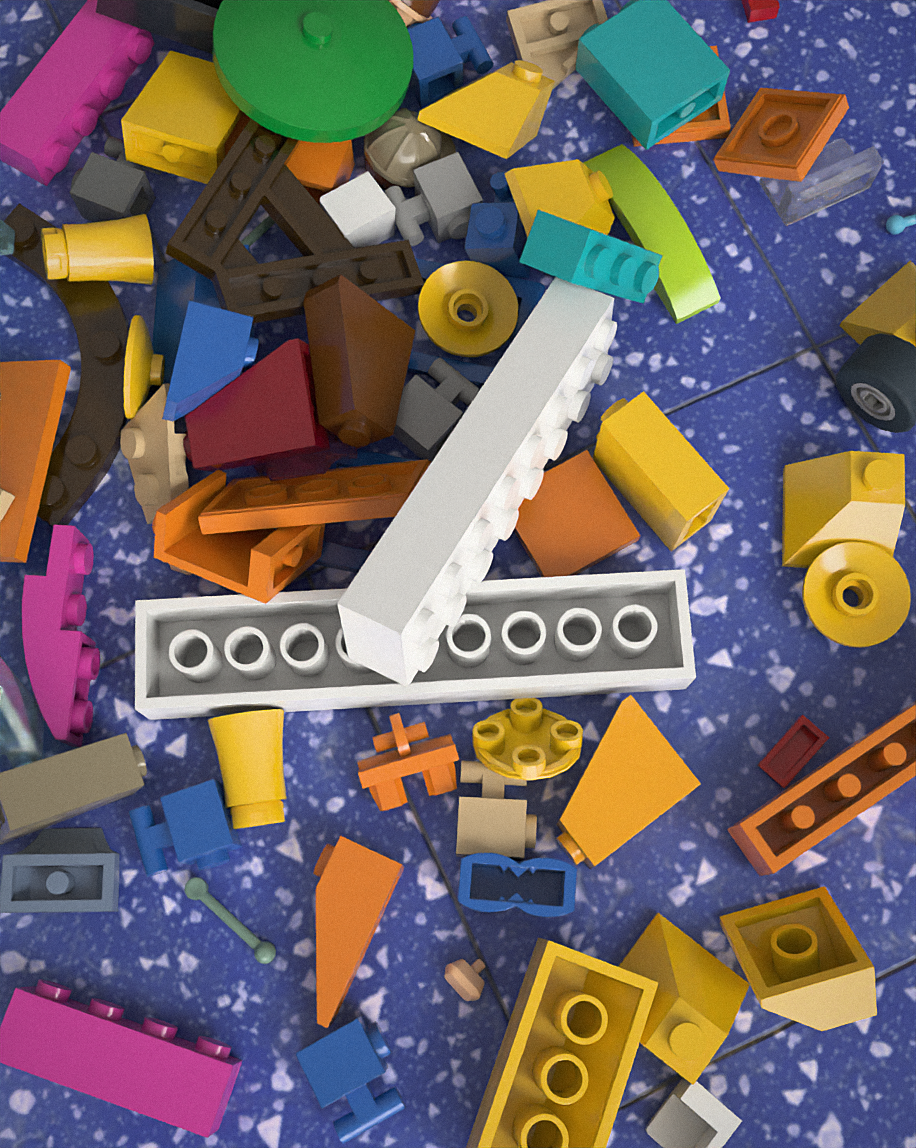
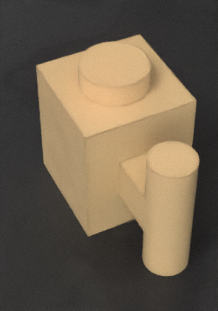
(491, 821)

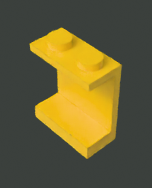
(181, 119)

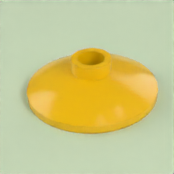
(470, 288)
(141, 367)
(876, 580)

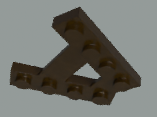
(258, 175)

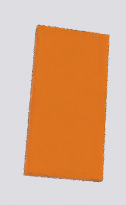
(28, 426)
(313, 499)

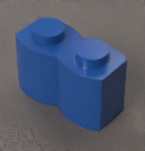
(534, 887)

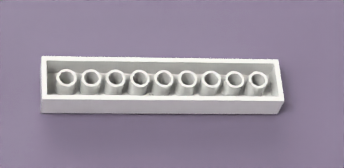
(508, 644)

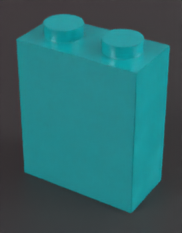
(651, 69)

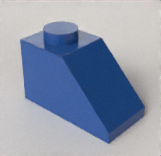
(208, 357)

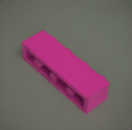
(69, 92)
(118, 1058)

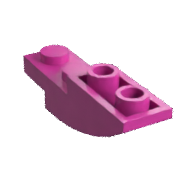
(56, 654)

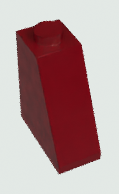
(259, 415)

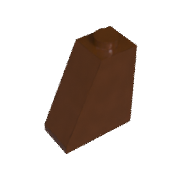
(356, 361)

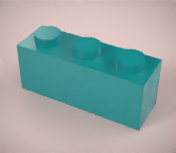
(590, 258)

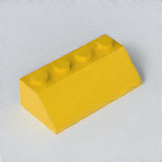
(564, 1053)

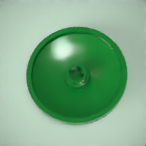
(313, 64)

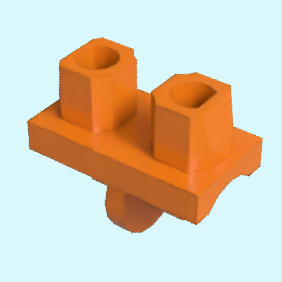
(384, 771)

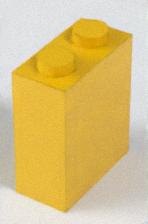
(657, 470)

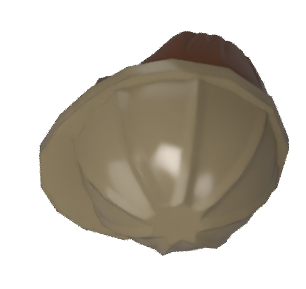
(401, 147)

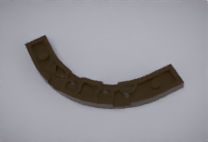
(99, 413)

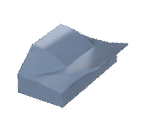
(61, 874)

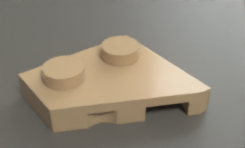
(550, 33)
(154, 455)

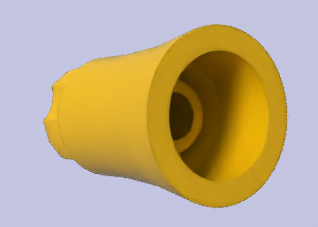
(100, 251)
(251, 765)

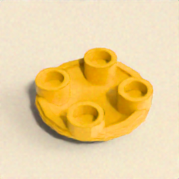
(527, 741)

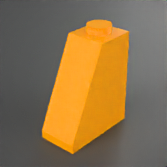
(623, 787)

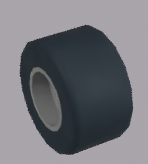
(881, 382)

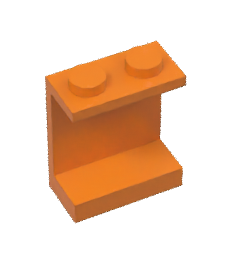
(247, 561)

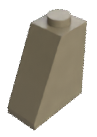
(68, 785)

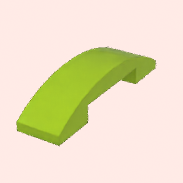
(657, 225)

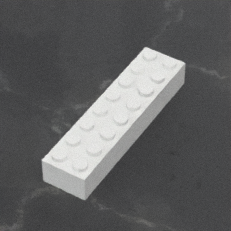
(476, 484)

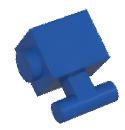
(440, 59)
(497, 232)
(195, 825)
(343, 1066)

